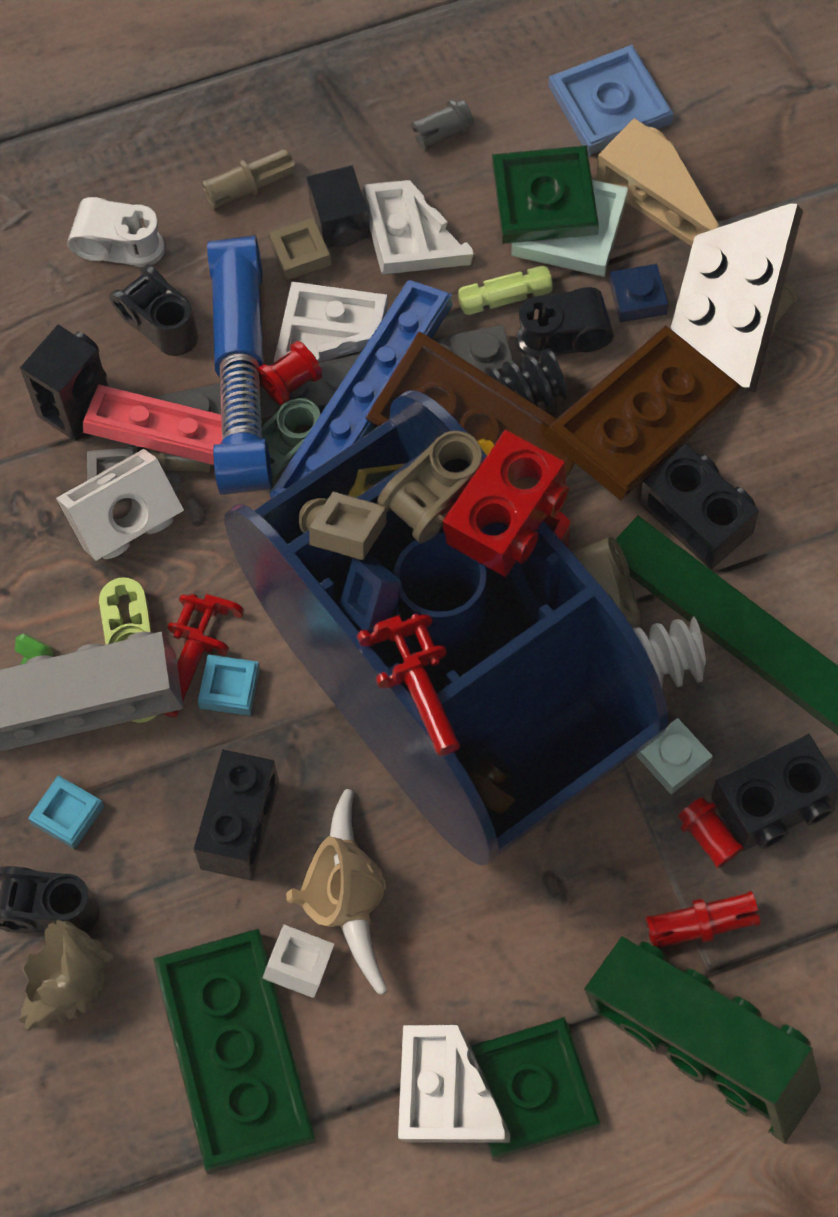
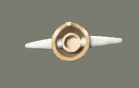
(344, 890)

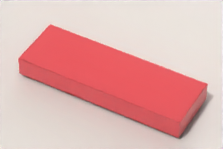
(153, 424)

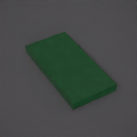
(233, 1051)

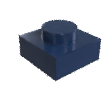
(638, 293)
(369, 593)

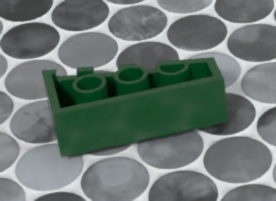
(707, 1034)

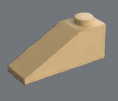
(655, 181)

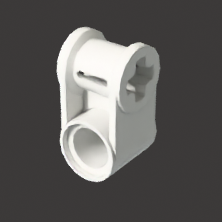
(110, 230)

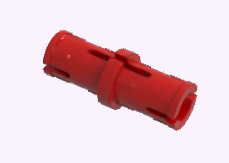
(703, 920)

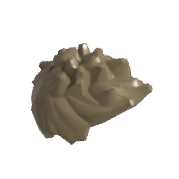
(63, 976)

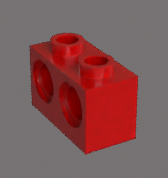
(494, 499)

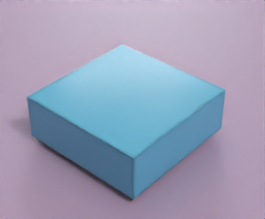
(229, 685)
(66, 812)

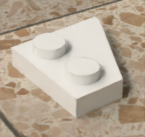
(409, 231)
(329, 320)
(445, 1090)

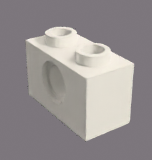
(92, 503)

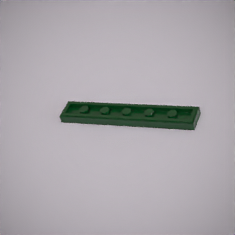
(732, 620)

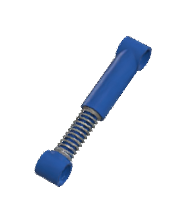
(242, 457)

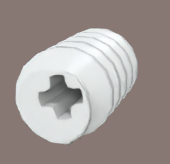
(675, 651)

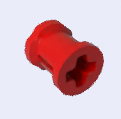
(289, 372)

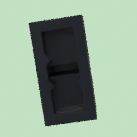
(64, 379)
(688, 513)
(768, 783)
(236, 814)

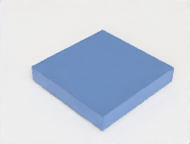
(607, 95)

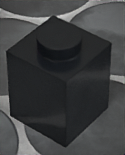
(338, 206)

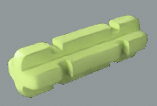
(505, 290)

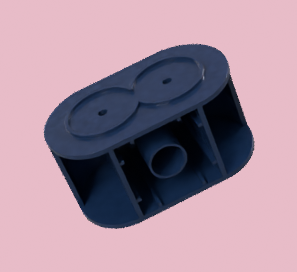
(531, 664)

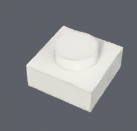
(298, 961)

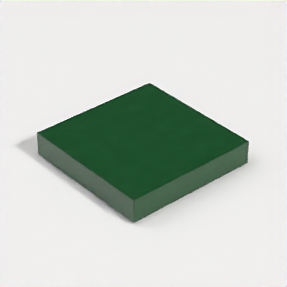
(545, 194)
(537, 1086)

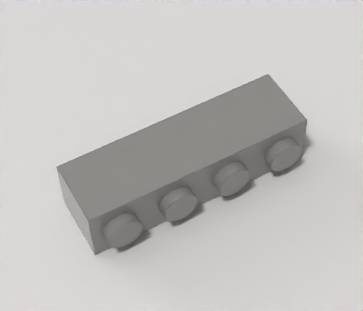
(88, 689)

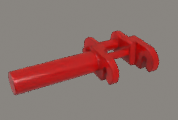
(197, 642)
(414, 675)

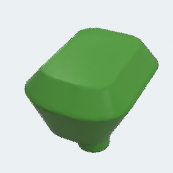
(31, 647)

